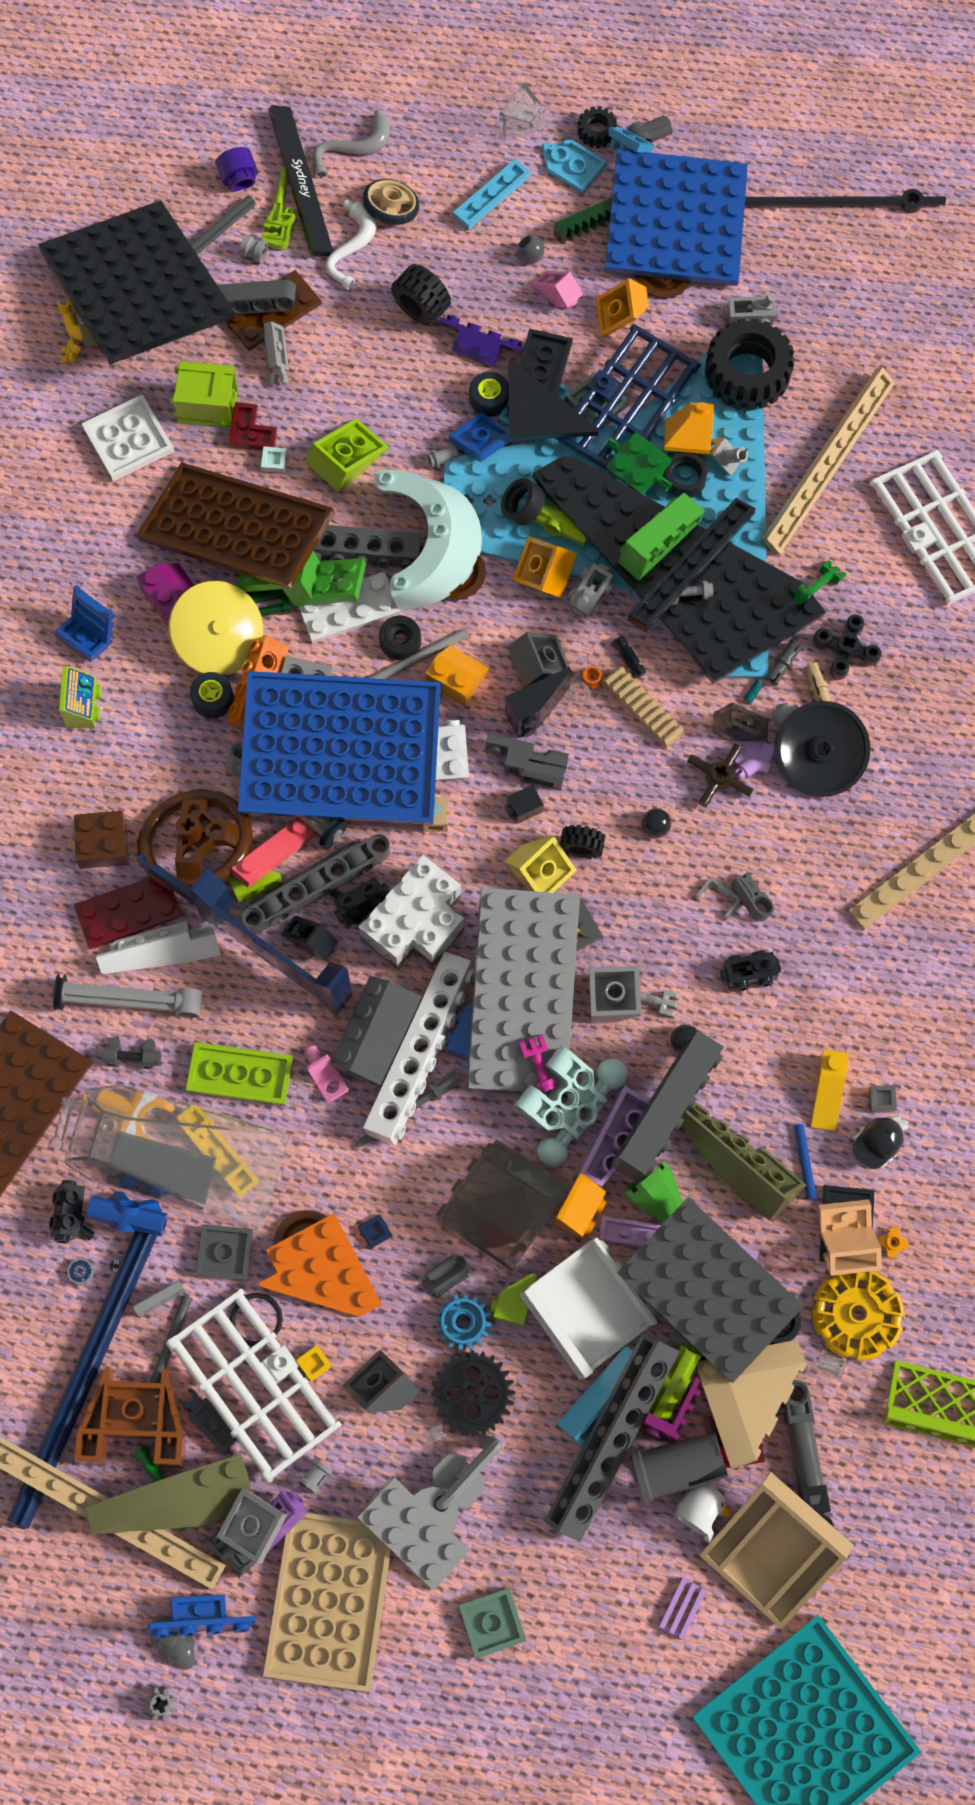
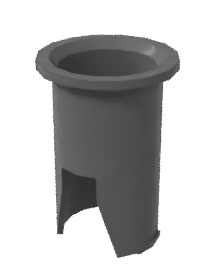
(678, 1466)

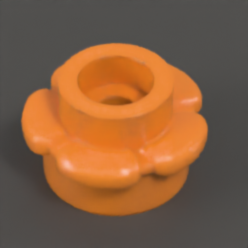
(592, 671)

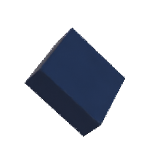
(375, 1231)

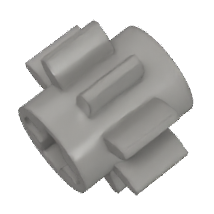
(154, 1700)

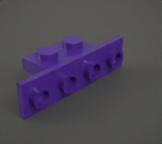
(477, 344)

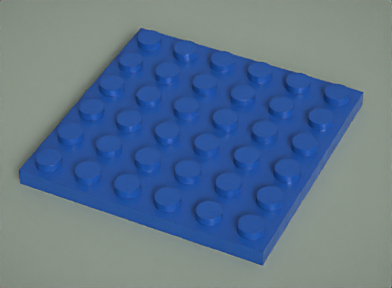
(676, 217)

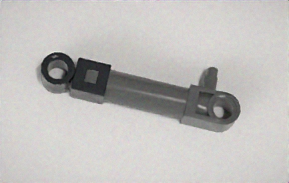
(800, 1419)

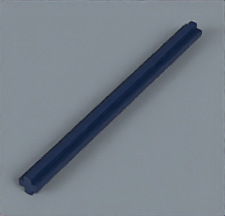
(85, 1370)

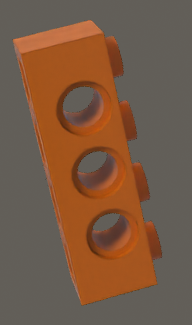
(273, 656)

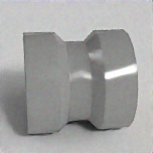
(252, 248)

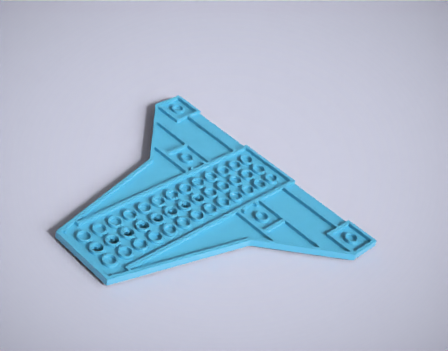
(739, 426)

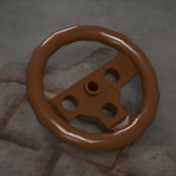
(195, 833)

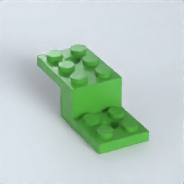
(317, 582)

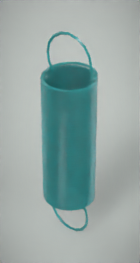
(753, 691)

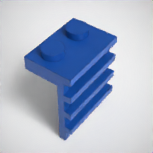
(88, 627)

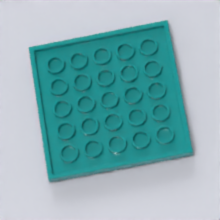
(806, 1726)

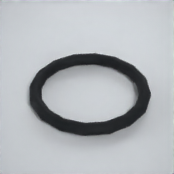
(270, 1300)

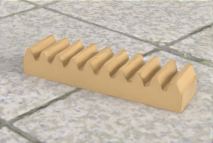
(643, 707)

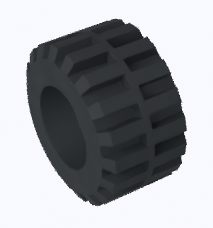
(421, 294)

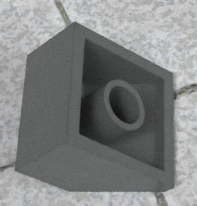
(537, 657)

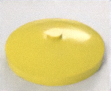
(214, 627)

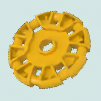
(854, 1329)

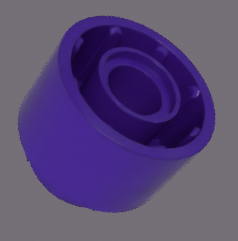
(237, 168)

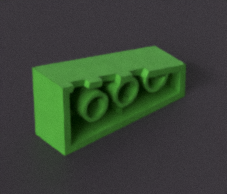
(660, 535)

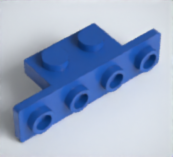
(198, 1615)

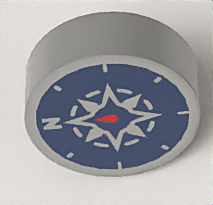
(80, 1271)

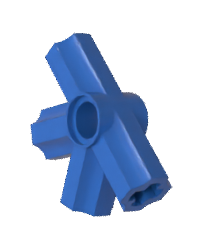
(128, 1214)

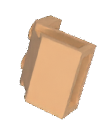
(849, 1237)

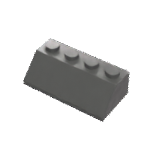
(376, 1031)

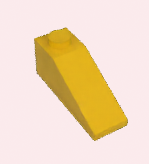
(829, 1089)

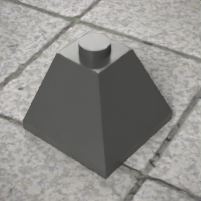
(381, 1385)

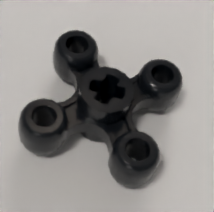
(843, 653)

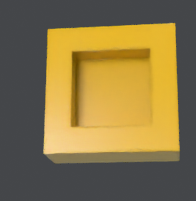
(314, 1363)

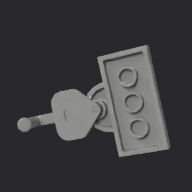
(418, 1530)

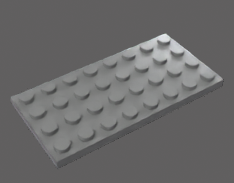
(521, 984)

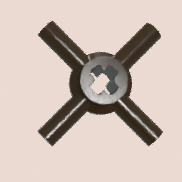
(726, 781)

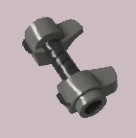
(147, 1057)

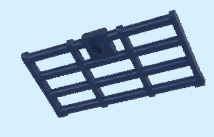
(612, 391)

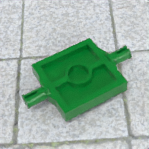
(639, 464)

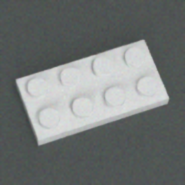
(338, 618)

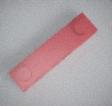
(273, 852)

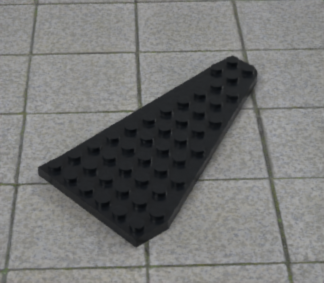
(750, 599)

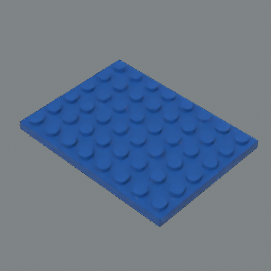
(339, 748)

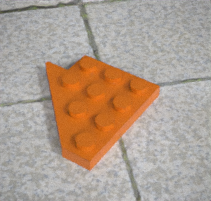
(322, 1269)

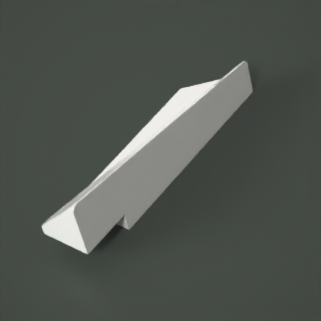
(160, 948)

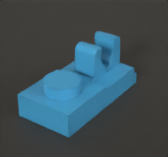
(627, 140)

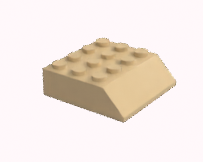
(776, 1550)

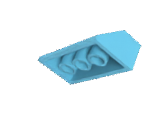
(584, 1413)

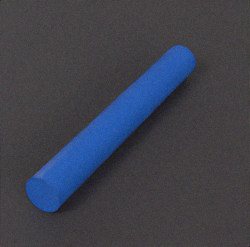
(805, 1161)

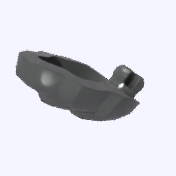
(174, 1649)

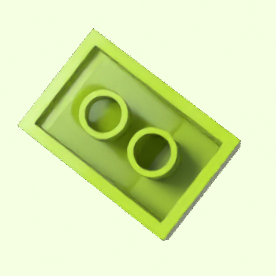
(345, 454)

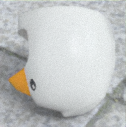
(700, 1508)

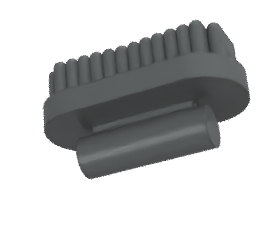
(445, 1275)

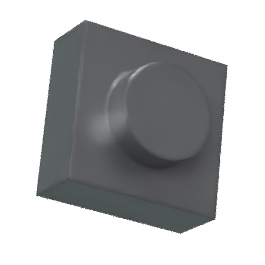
(882, 1098)

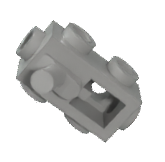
(757, 307)
(586, 597)

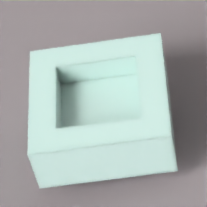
(273, 459)

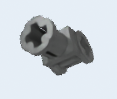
(228, 1554)

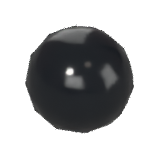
(656, 823)
(680, 1036)

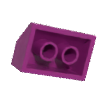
(164, 586)

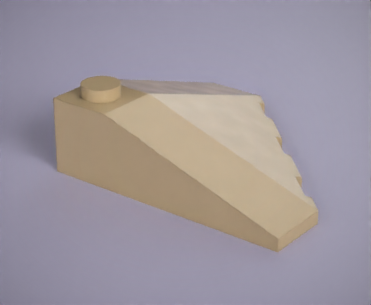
(748, 1406)

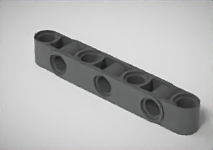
(316, 883)

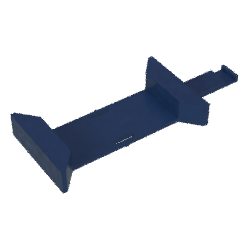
(214, 901)

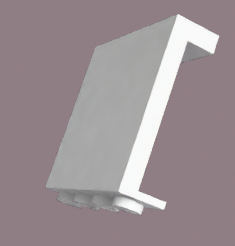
(587, 1307)

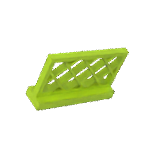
(929, 1424)

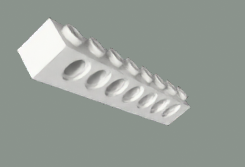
(449, 968)

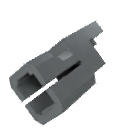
(530, 766)

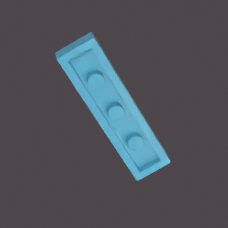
(491, 194)

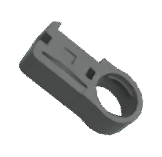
(751, 894)

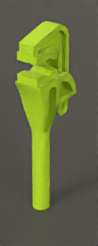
(279, 219)

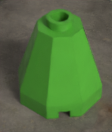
(656, 1193)

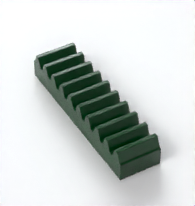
(583, 221)

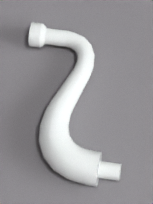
(366, 232)

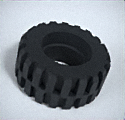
(754, 339)

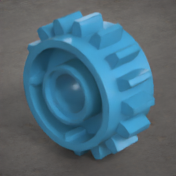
(459, 1336)

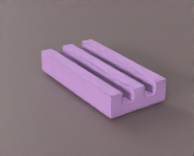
(692, 1587)

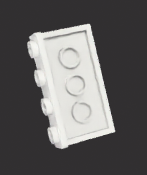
(452, 751)

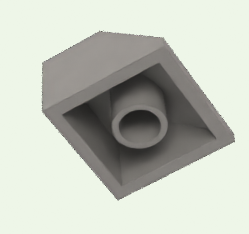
(614, 993)

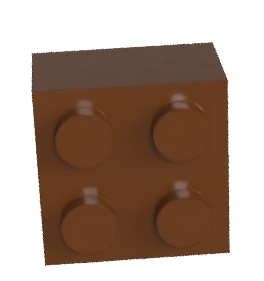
(101, 839)

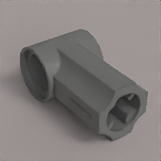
(653, 129)

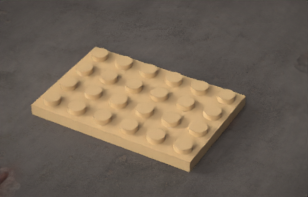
(328, 1604)

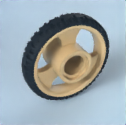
(391, 197)

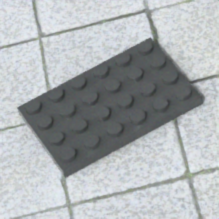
(710, 1290)

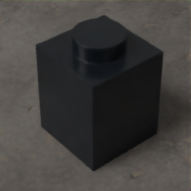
(524, 804)

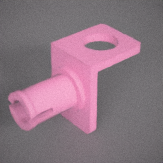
(324, 1073)

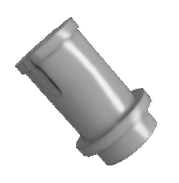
(440, 457)

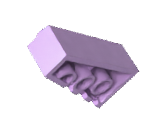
(611, 1135)

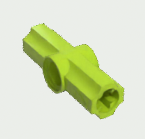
(559, 524)
(676, 1382)

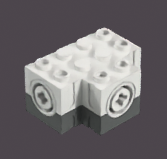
(416, 917)

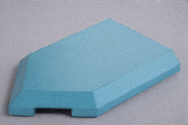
(573, 164)

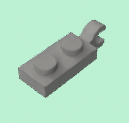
(277, 353)

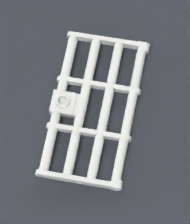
(926, 533)
(269, 1371)

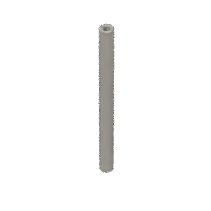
(421, 655)

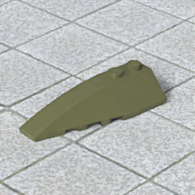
(752, 1174)
(176, 1502)

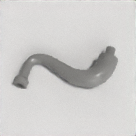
(370, 145)

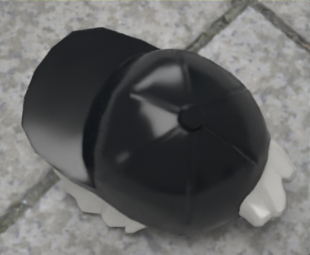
(879, 1141)

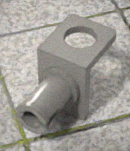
(726, 455)

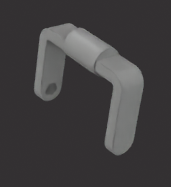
(723, 889)

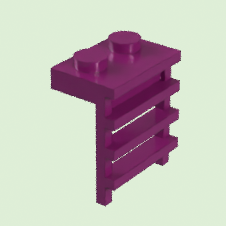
(659, 1428)

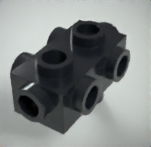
(359, 902)
(758, 969)
(68, 1218)

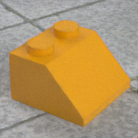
(544, 566)
(458, 674)
(580, 1207)

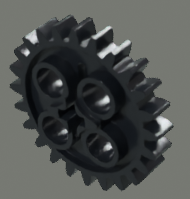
(490, 1409)

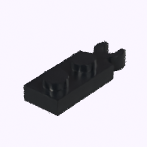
(209, 1422)

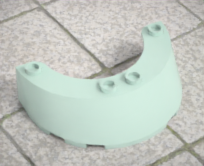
(451, 542)

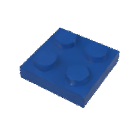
(480, 437)

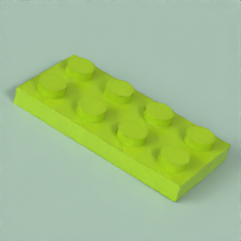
(239, 1073)

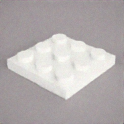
(127, 437)

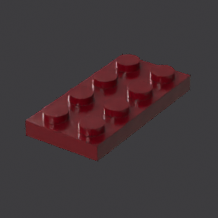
(126, 912)

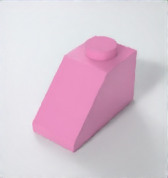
(558, 288)

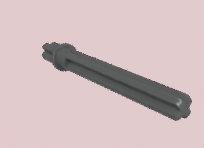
(223, 224)

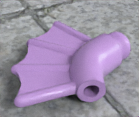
(753, 758)

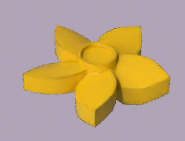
(70, 351)

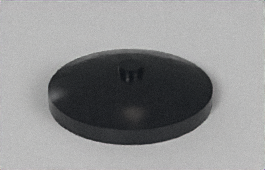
(822, 748)

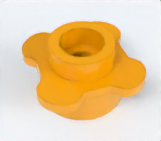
(893, 1235)

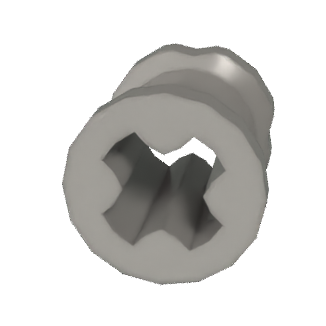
(315, 1476)

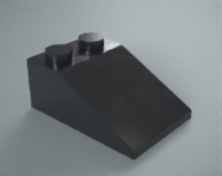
(533, 704)

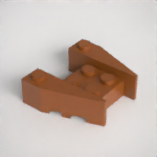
(132, 1412)

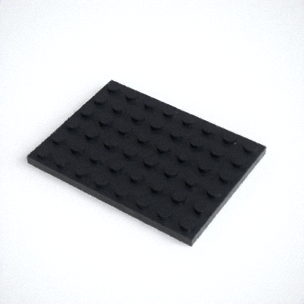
(136, 282)

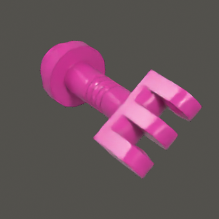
(535, 1052)

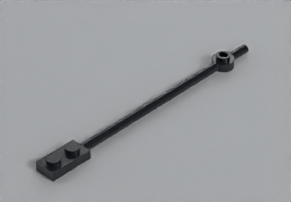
(909, 195)

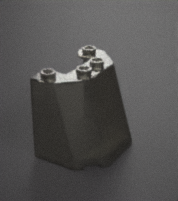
(501, 1205)

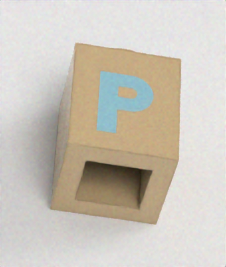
(440, 816)

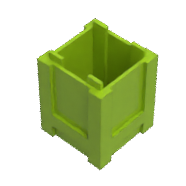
(205, 394)

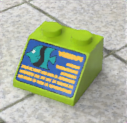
(79, 698)

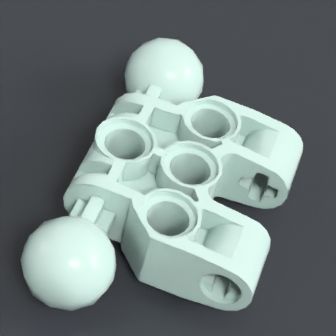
(535, 1105)

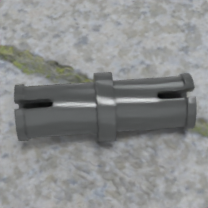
(783, 662)

